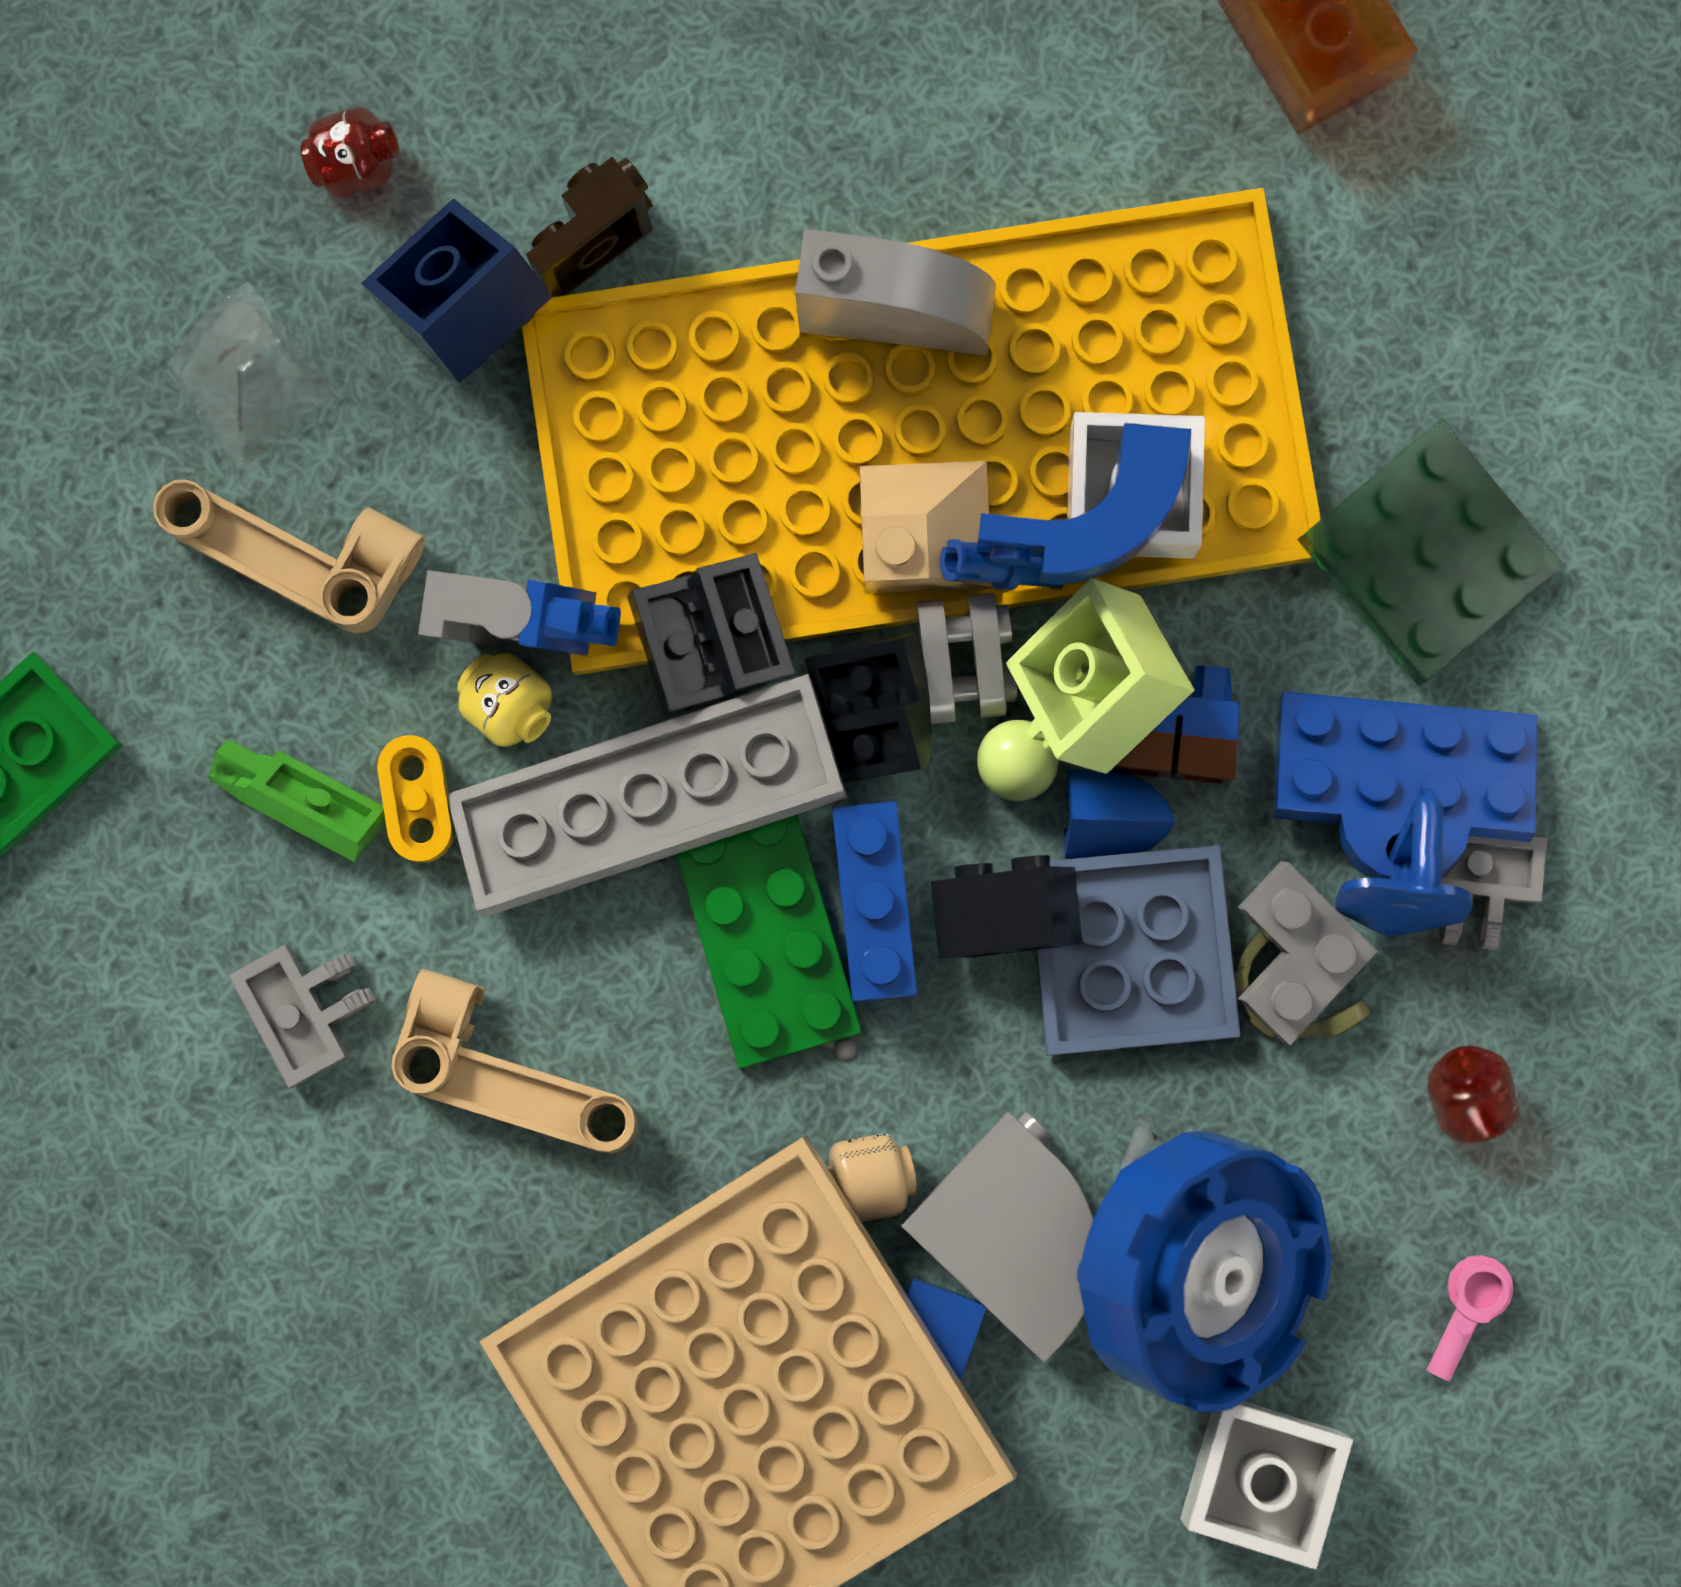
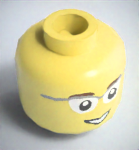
(504, 699)

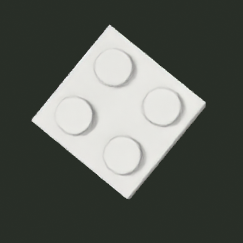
(1093, 474)
(1267, 1482)

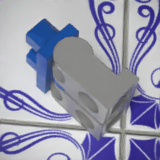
(533, 614)

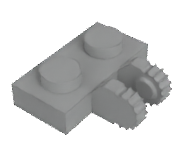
(1498, 873)
(290, 1014)

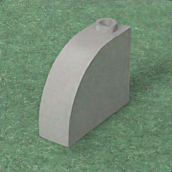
(892, 293)
(1011, 1231)

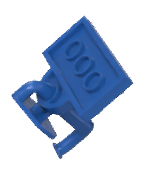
(1410, 781)

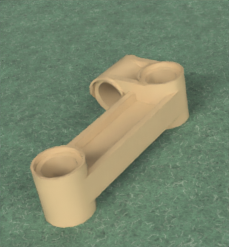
(374, 557)
(440, 1019)

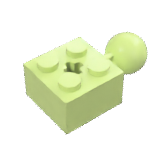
(1096, 689)

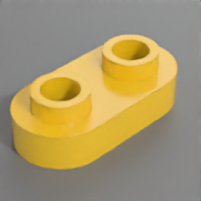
(415, 800)

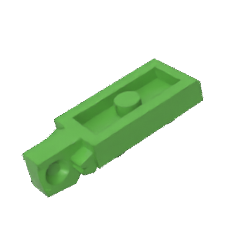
(299, 798)

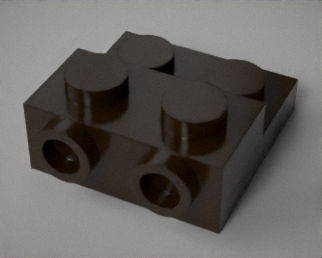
(605, 220)

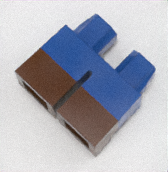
(1204, 738)

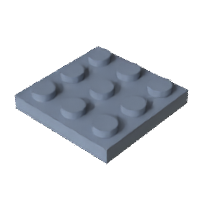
(1149, 958)

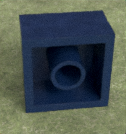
(457, 290)

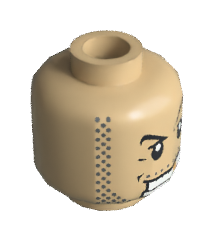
(873, 1175)

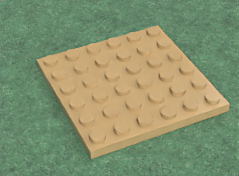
(750, 1394)

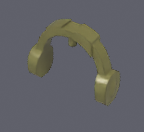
(1329, 1026)

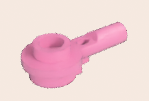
(1479, 1291)

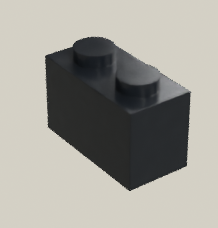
(1006, 910)

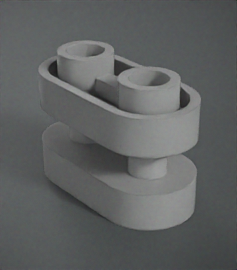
(986, 628)

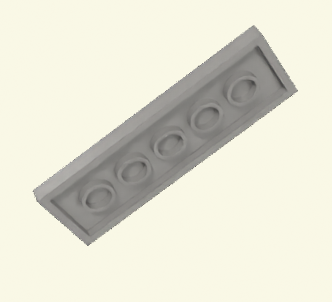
(645, 796)

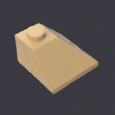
(910, 518)

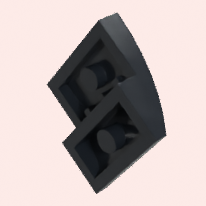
(710, 634)
(875, 706)

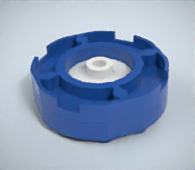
(1204, 1270)

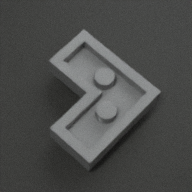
(1316, 955)

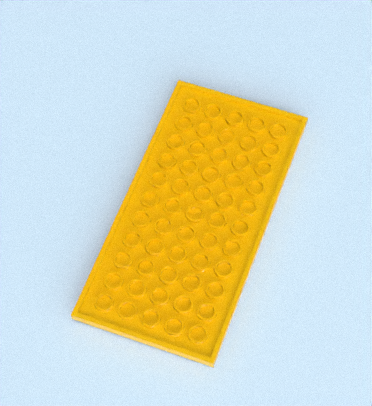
(713, 430)

